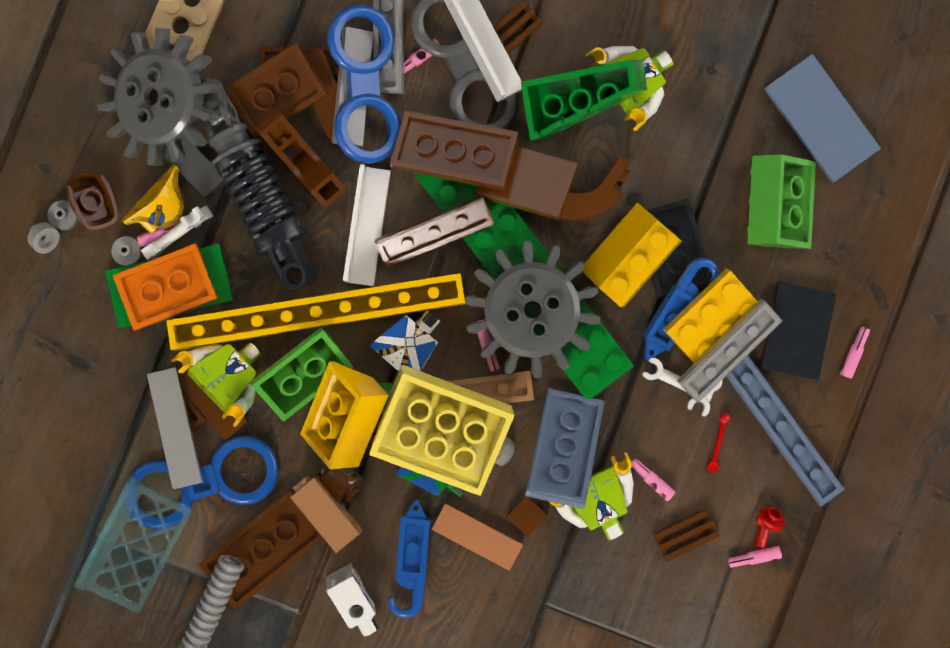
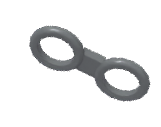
(461, 65)

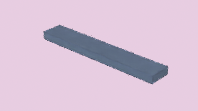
(784, 432)

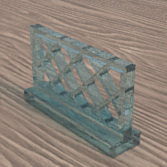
(107, 541)

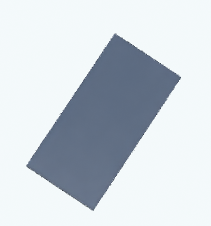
(822, 118)
(565, 448)

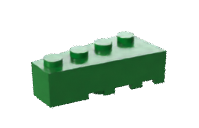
(574, 96)

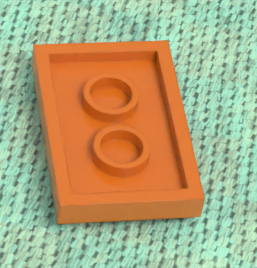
(165, 287)

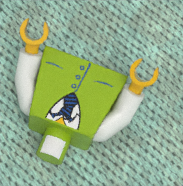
(647, 103)
(223, 375)
(607, 499)

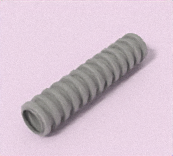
(212, 602)

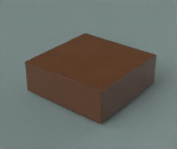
(527, 515)

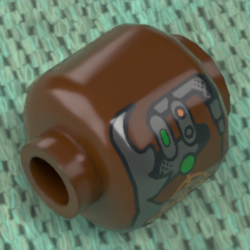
(341, 483)

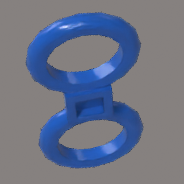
(363, 83)
(213, 480)

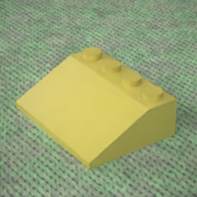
(441, 430)

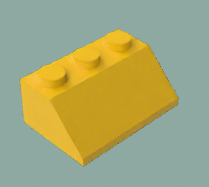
(630, 255)
(343, 416)

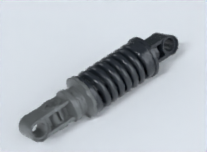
(247, 179)

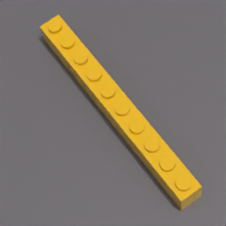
(315, 312)

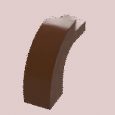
(300, 158)
(598, 201)

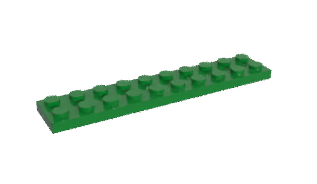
(587, 370)

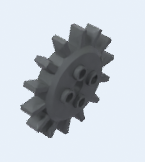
(176, 80)
(518, 335)

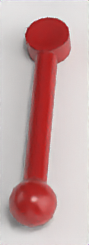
(713, 466)

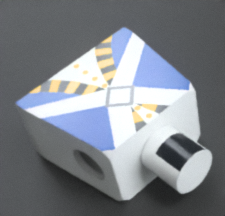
(408, 342)
(348, 590)

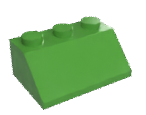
(781, 201)
(298, 374)

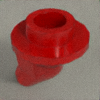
(768, 519)

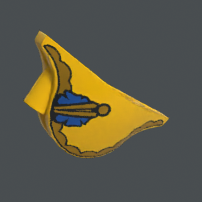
(160, 205)

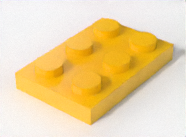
(710, 315)

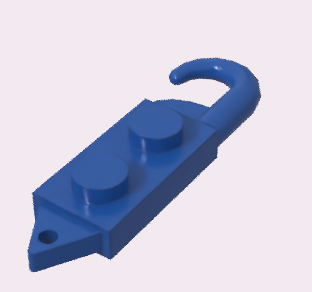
(675, 301)
(412, 559)

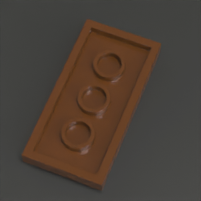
(454, 150)
(266, 547)

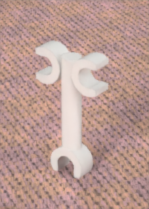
(187, 222)
(671, 378)

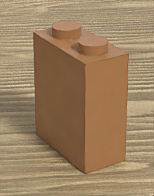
(325, 513)

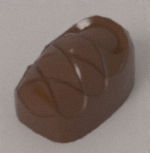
(92, 201)

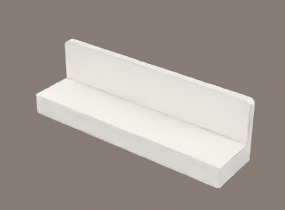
(485, 47)
(366, 225)

